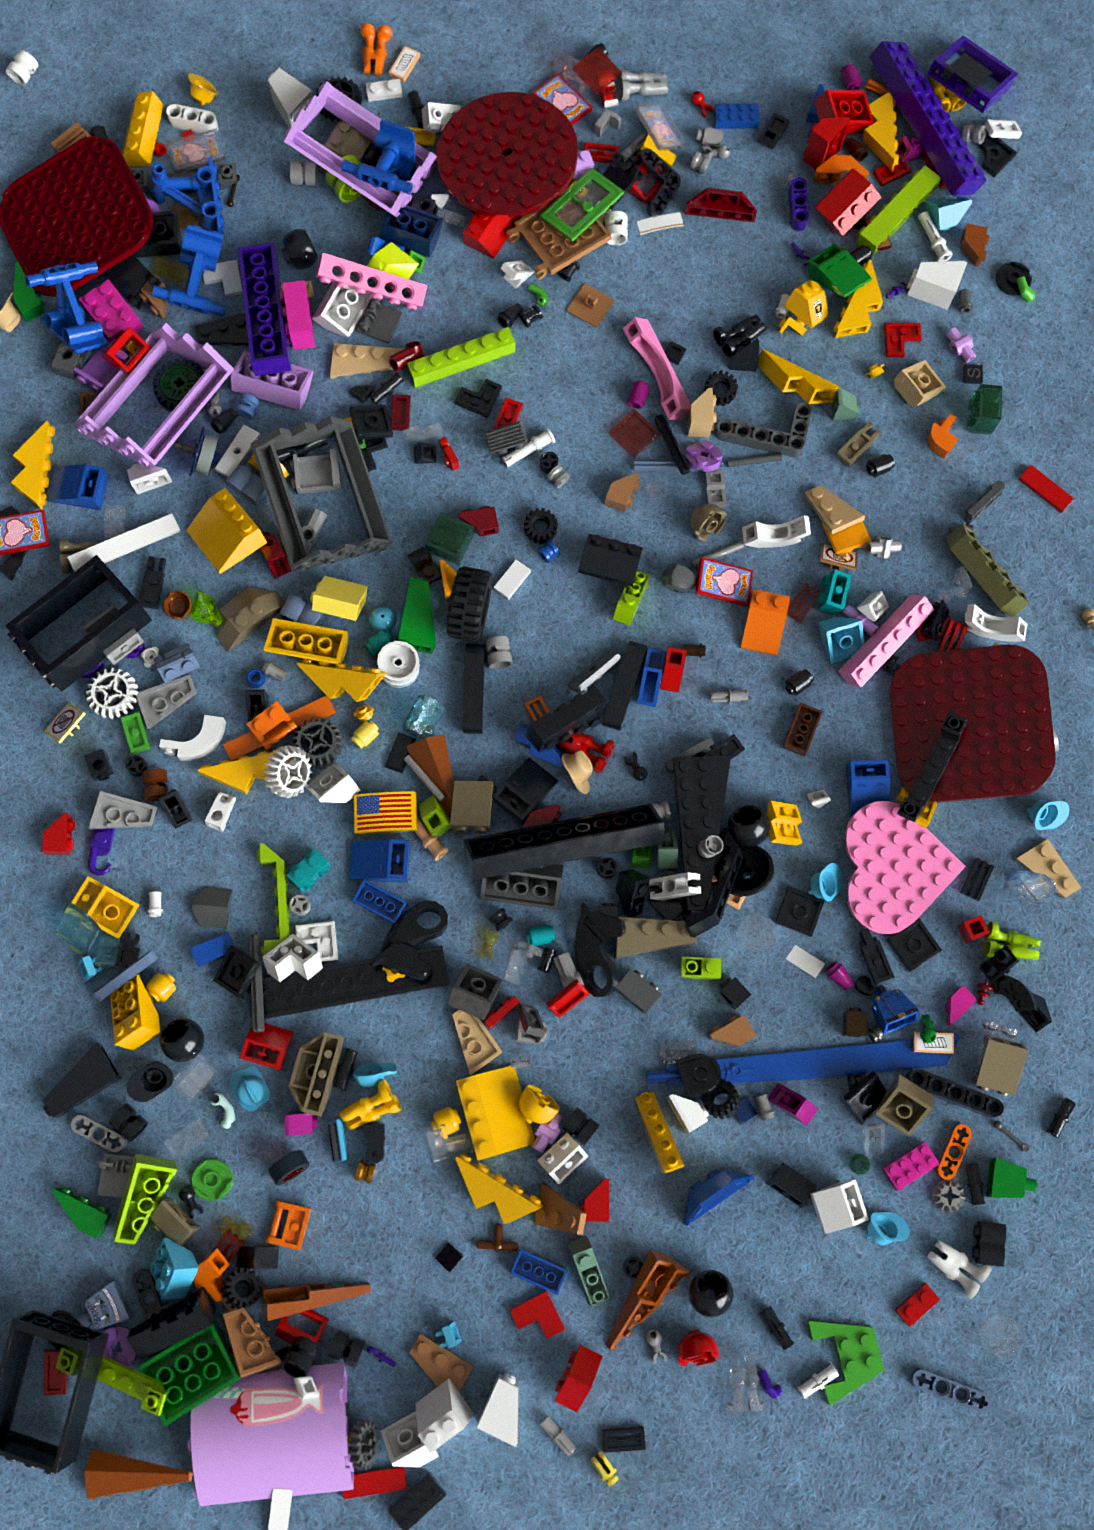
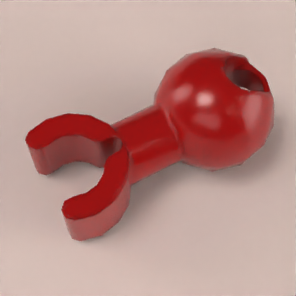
(697, 98)
(159, 149)

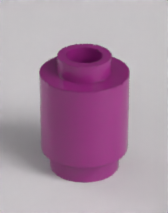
(851, 77)
(638, 394)

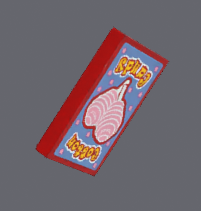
(564, 97)
(23, 532)
(724, 582)

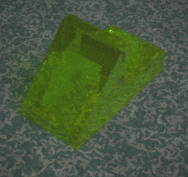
(205, 610)

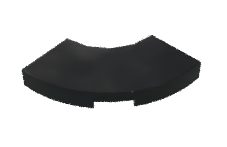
(1016, 992)

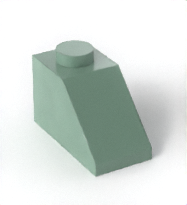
(844, 406)
(668, 851)

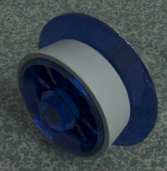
(203, 453)

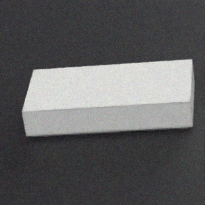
(512, 579)

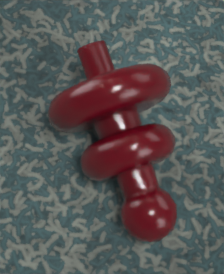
(983, 992)

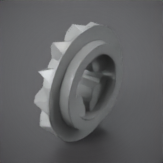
(942, 1203)

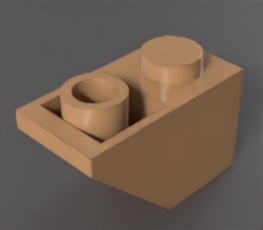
(157, 305)
(621, 492)
(734, 1033)

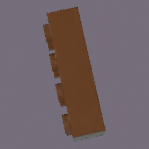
(802, 729)

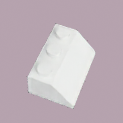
(341, 309)

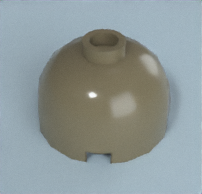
(707, 517)

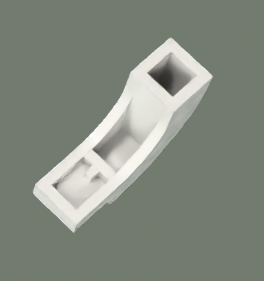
(779, 535)
(998, 628)
(202, 745)

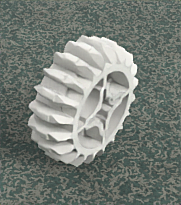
(108, 708)
(282, 773)

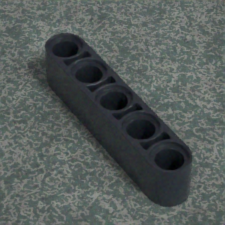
(624, 685)
(473, 689)
(963, 1093)

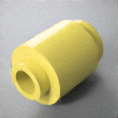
(365, 734)

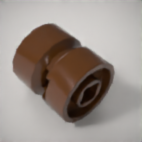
(155, 784)

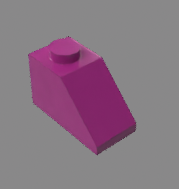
(792, 1104)
(300, 1123)

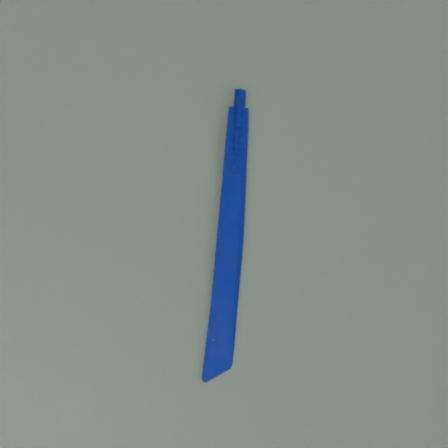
(816, 1063)

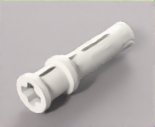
(937, 243)
(536, 443)

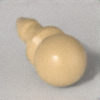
(1088, 617)

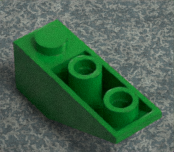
(25, 298)
(84, 1215)

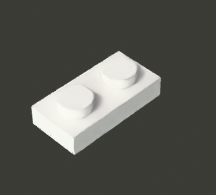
(384, 90)
(1003, 129)

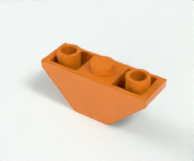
(834, 166)

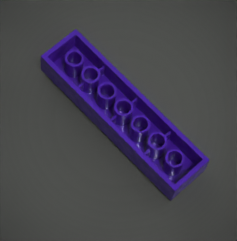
(264, 309)

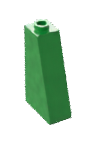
(416, 617)

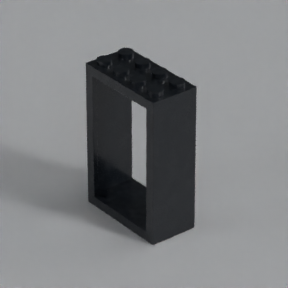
(88, 650)
(26, 1449)

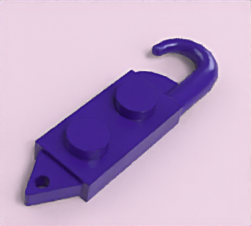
(100, 846)

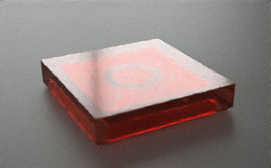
(597, 71)
(634, 433)

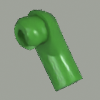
(1025, 291)
(541, 294)

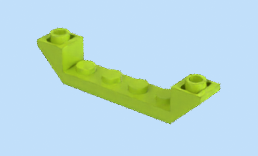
(268, 857)
(120, 1377)

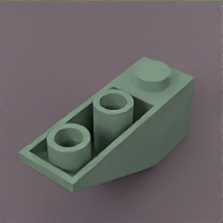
(589, 1271)

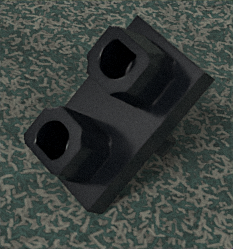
(999, 964)

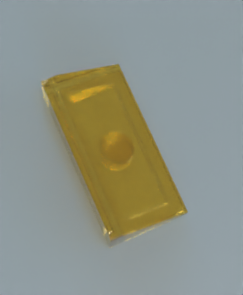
(170, 270)

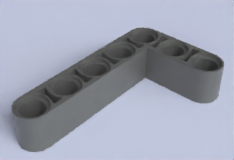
(768, 435)

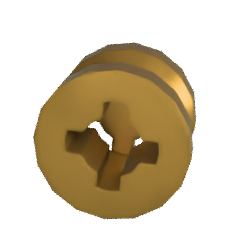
(365, 1172)

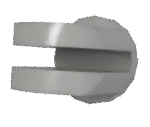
(710, 137)

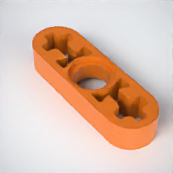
(965, 1140)

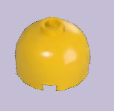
(537, 1106)

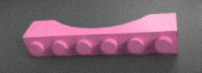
(646, 343)

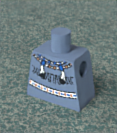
(106, 1307)

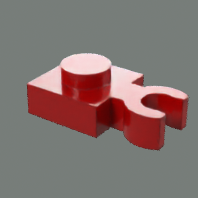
(450, 458)

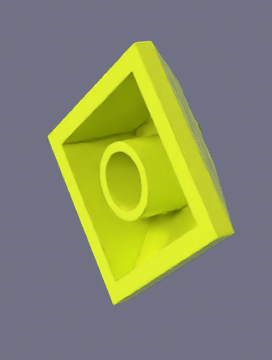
(393, 261)

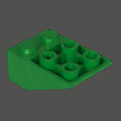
(837, 271)

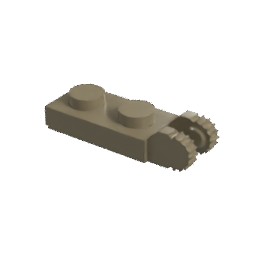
(857, 445)

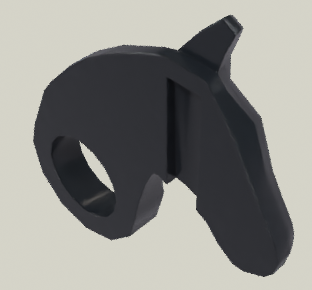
(591, 934)
(399, 945)

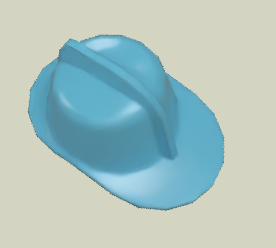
(1048, 814)
(827, 882)
(249, 1088)
(887, 1228)

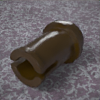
(695, 650)

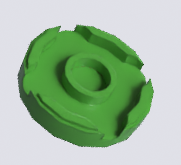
(218, 1182)

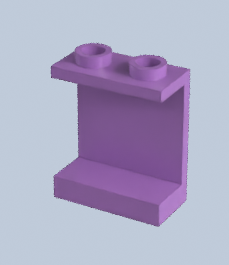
(98, 371)

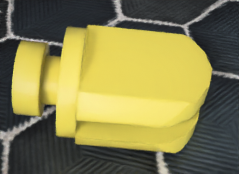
(604, 1476)

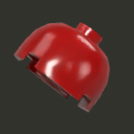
(697, 1348)

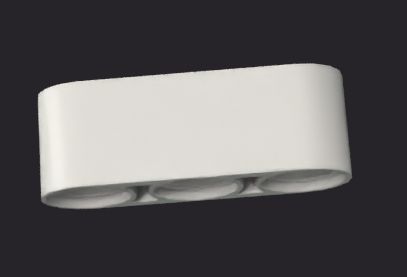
(191, 118)

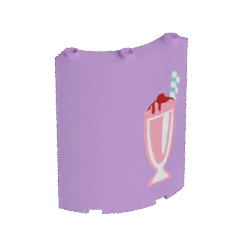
(270, 1438)

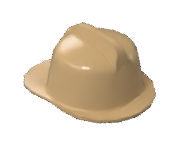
(9, 316)
(579, 769)

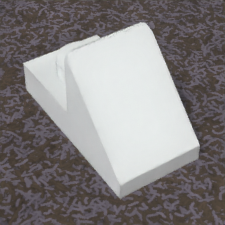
(516, 272)

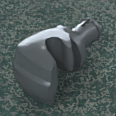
(679, 578)

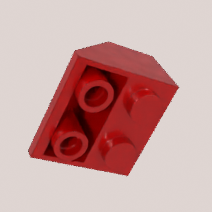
(267, 1047)

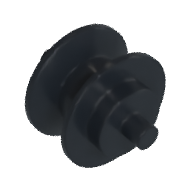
(891, 665)

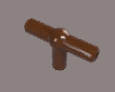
(497, 1244)

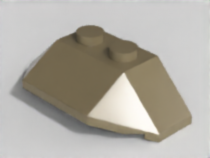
(347, 141)
(246, 615)
(316, 1072)

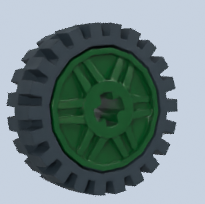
(175, 382)

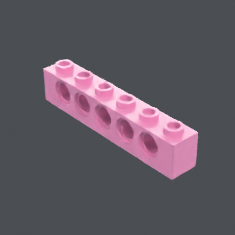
(416, 290)

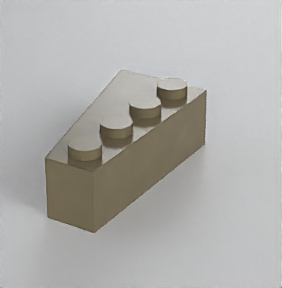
(651, 936)

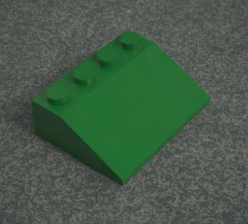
(192, 1371)

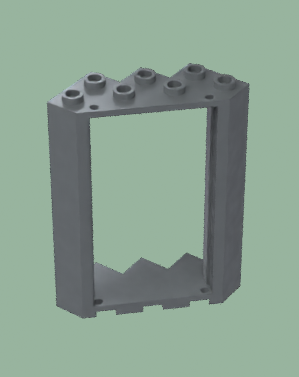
(282, 504)

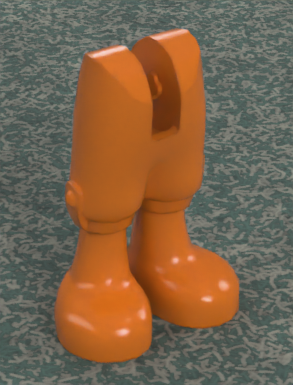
(379, 54)

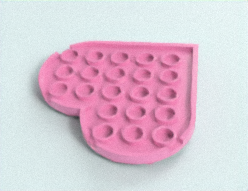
(896, 869)

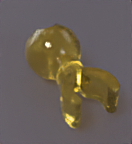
(489, 940)
(240, 1229)

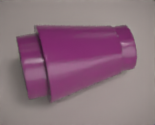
(839, 975)

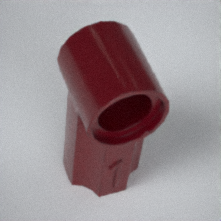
(411, 352)

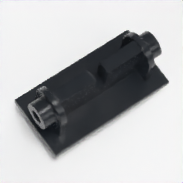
(935, 626)

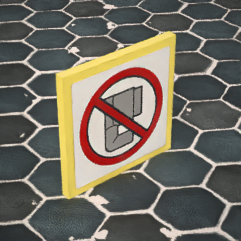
(64, 722)

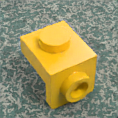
(796, 324)

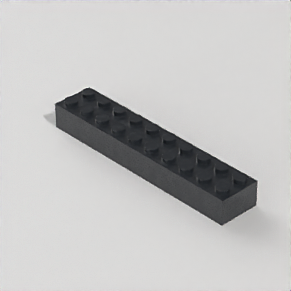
(563, 841)

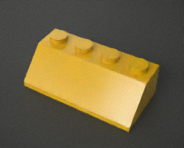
(142, 129)
(307, 641)

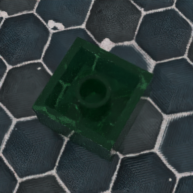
(985, 409)
(449, 538)

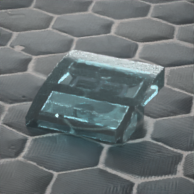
(78, 929)

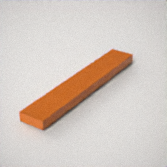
(249, 743)

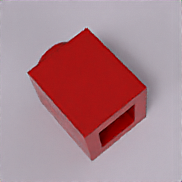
(973, 929)

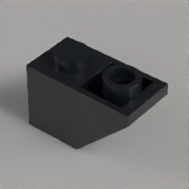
(632, 891)

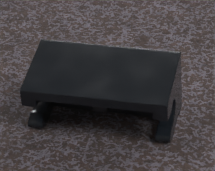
(792, 1185)

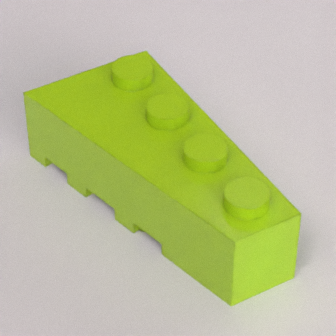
(144, 1187)

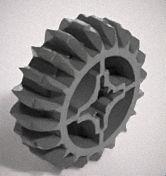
(322, 727)

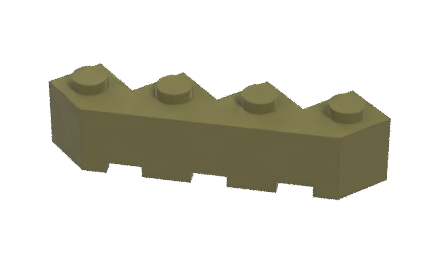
(982, 566)

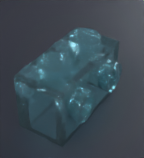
(423, 717)

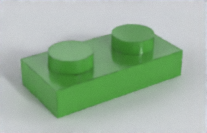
(135, 733)

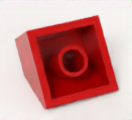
(597, 1203)

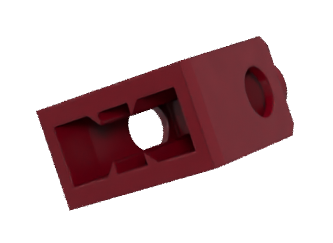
(272, 551)

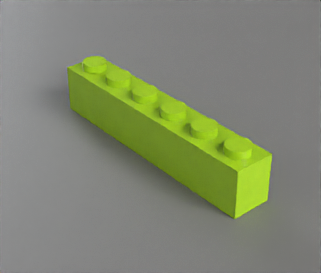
(899, 209)
(461, 357)

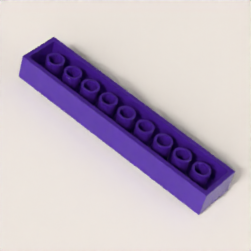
(927, 118)

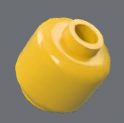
(160, 987)
(448, 1117)

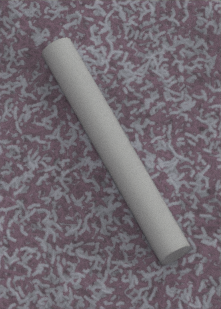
(720, 553)
(424, 778)

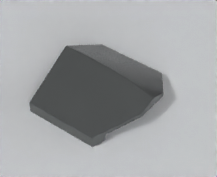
(212, 907)

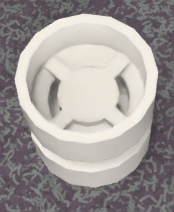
(22, 67)
(616, 224)

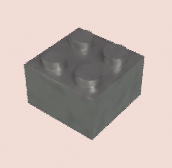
(475, 991)

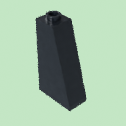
(83, 1081)

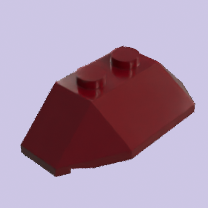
(722, 205)

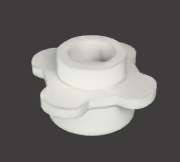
(154, 651)

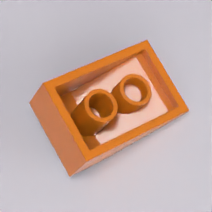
(765, 622)

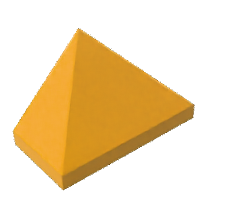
(448, 576)

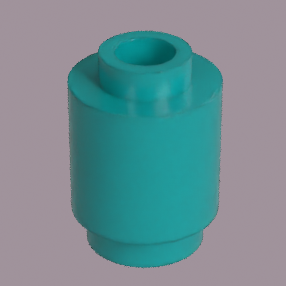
(378, 641)
(540, 935)

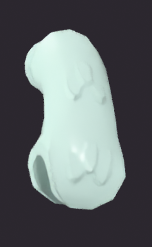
(229, 1115)

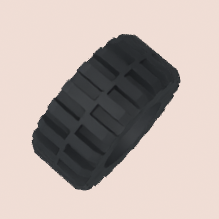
(469, 604)

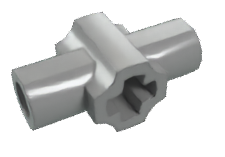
(883, 546)

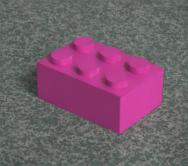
(111, 310)
(297, 315)

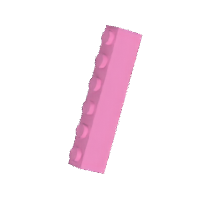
(886, 640)

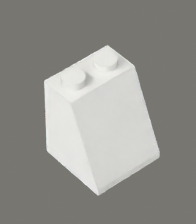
(288, 95)
(936, 282)
(501, 1410)
(441, 1415)

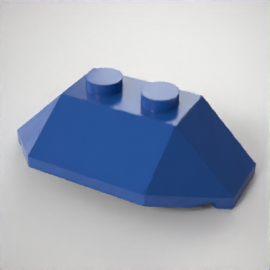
(712, 1192)

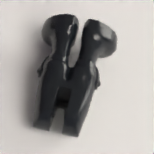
(745, 331)

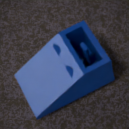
(78, 486)
(867, 783)
(380, 860)

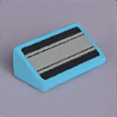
(337, 1141)

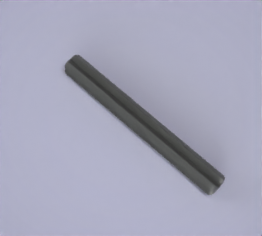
(257, 986)

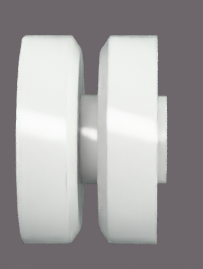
(396, 653)

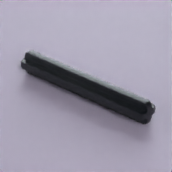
(672, 444)

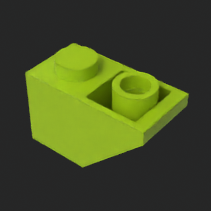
(434, 816)
(701, 968)

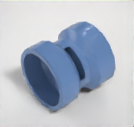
(247, 406)

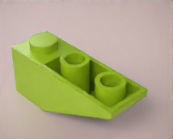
(631, 599)

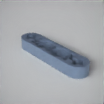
(125, 975)
(951, 1387)

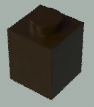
(854, 1023)

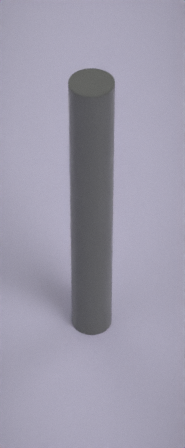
(754, 460)

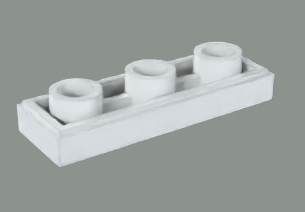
(241, 443)

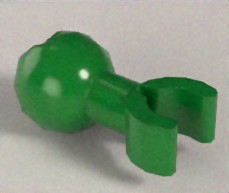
(927, 1034)

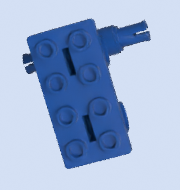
(395, 163)
(203, 182)
(201, 253)
(69, 318)

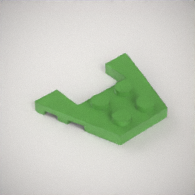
(856, 1352)

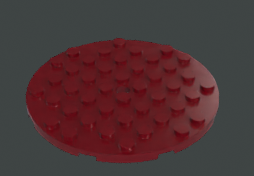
(515, 184)

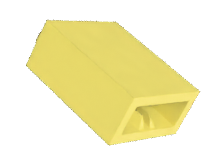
(339, 598)

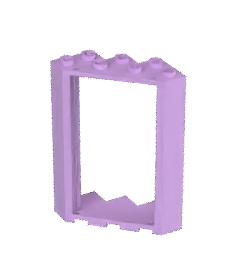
(367, 124)
(122, 385)

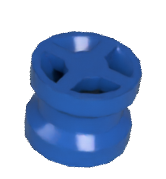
(548, 551)

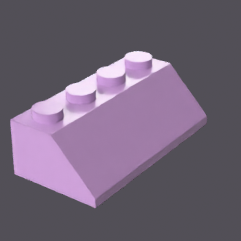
(282, 388)

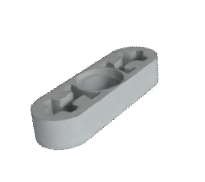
(82, 1131)

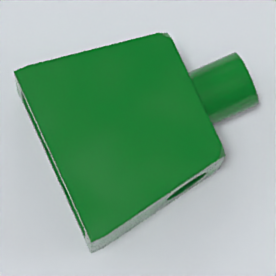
(1008, 1180)

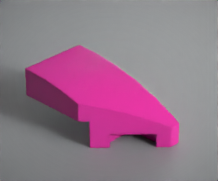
(959, 1004)

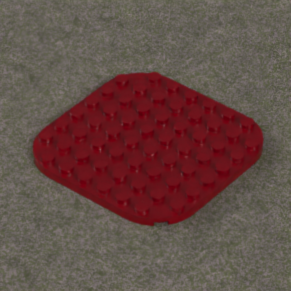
(76, 210)
(1008, 726)

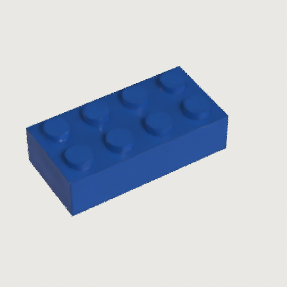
(736, 116)
(379, 902)
(538, 1271)

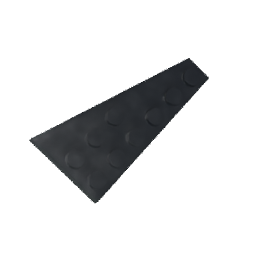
(224, 331)

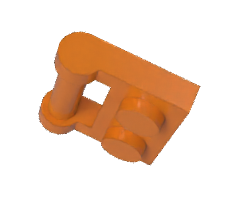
(267, 721)
(294, 1228)

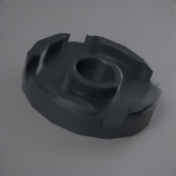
(1007, 277)

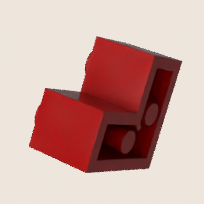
(577, 1378)

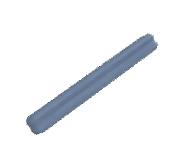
(662, 465)

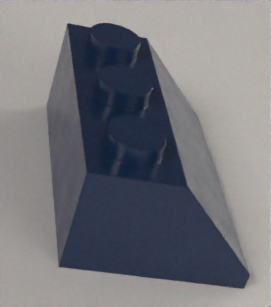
(412, 229)

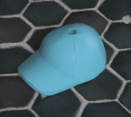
(388, 623)
(379, 1071)

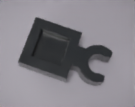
(128, 953)

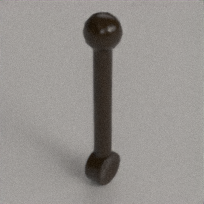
(230, 203)

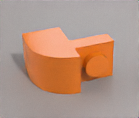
(940, 439)
(210, 1273)

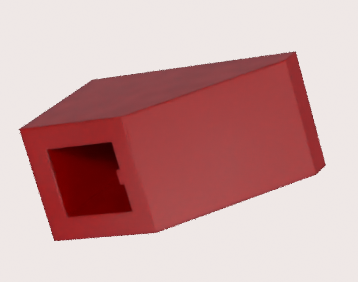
(673, 669)
(58, 838)

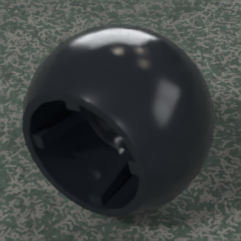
(299, 249)
(748, 825)
(182, 1040)
(706, 1290)

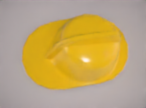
(201, 89)

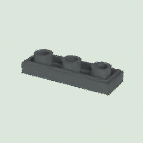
(594, 671)

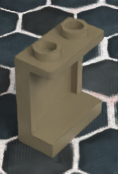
(472, 806)
(1001, 1065)

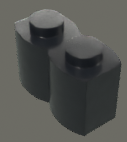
(989, 1243)

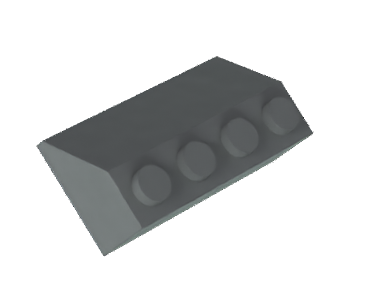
(531, 887)

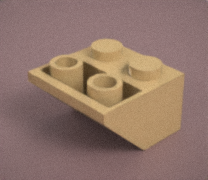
(702, 415)

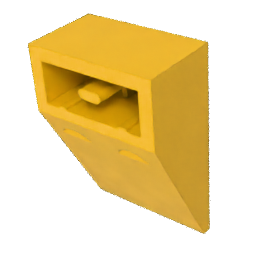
(133, 1015)

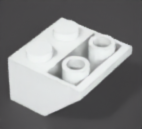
(839, 1206)

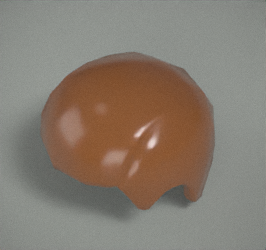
(175, 602)

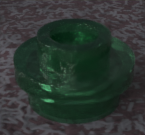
(866, 1164)

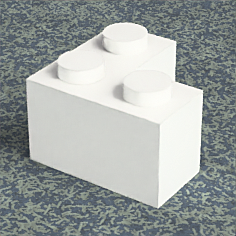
(292, 956)

